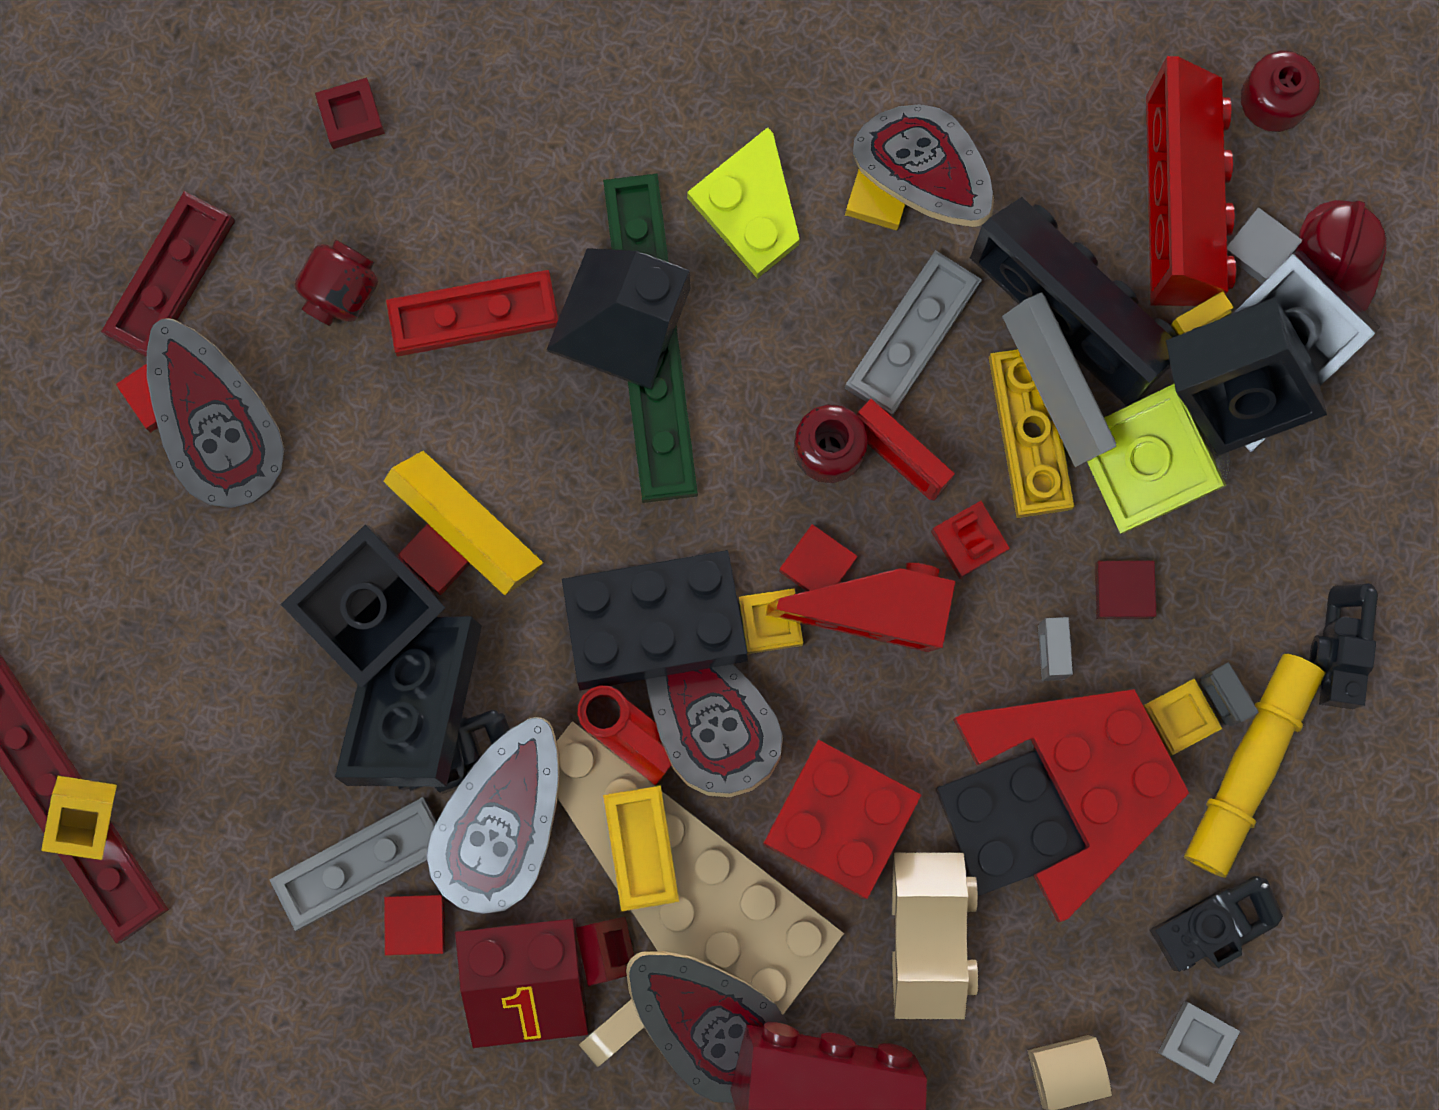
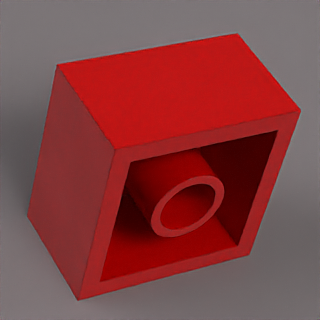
(842, 820)

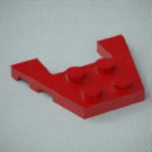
(1105, 770)

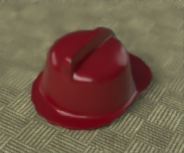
(1346, 246)

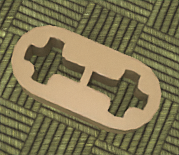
(612, 1034)

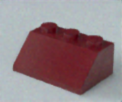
(831, 1072)

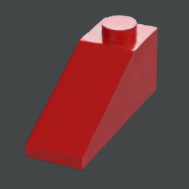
(891, 607)

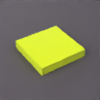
(1156, 463)

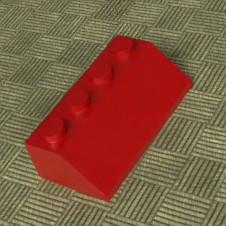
(1188, 185)

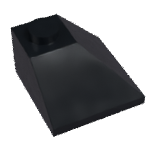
(621, 314)

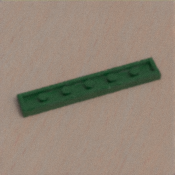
(658, 413)

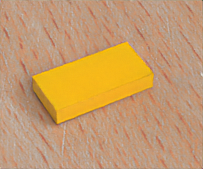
(641, 848)

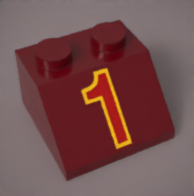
(522, 983)

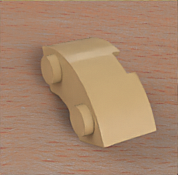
(931, 936)

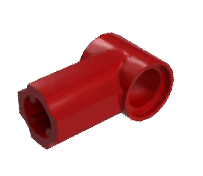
(631, 738)

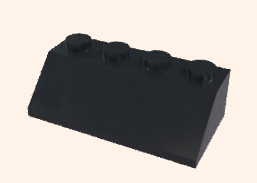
(1097, 316)

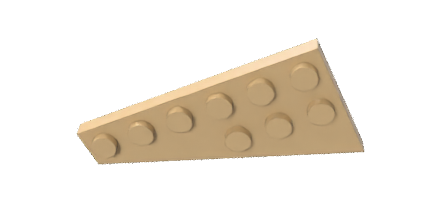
(726, 905)

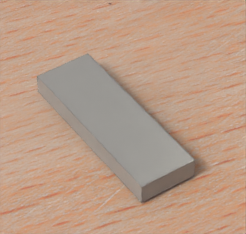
(913, 333)
(1059, 379)
(356, 865)

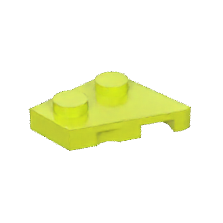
(750, 205)

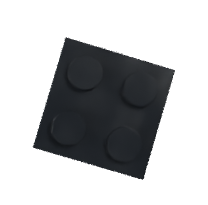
(1246, 377)

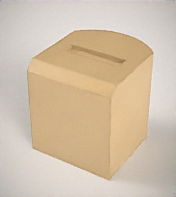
(1070, 1072)

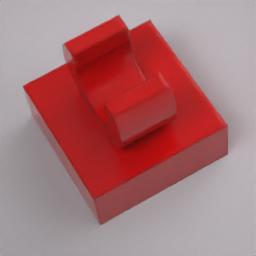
(970, 539)

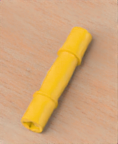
(1254, 765)

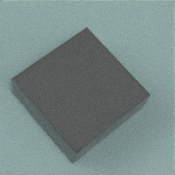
(1228, 695)

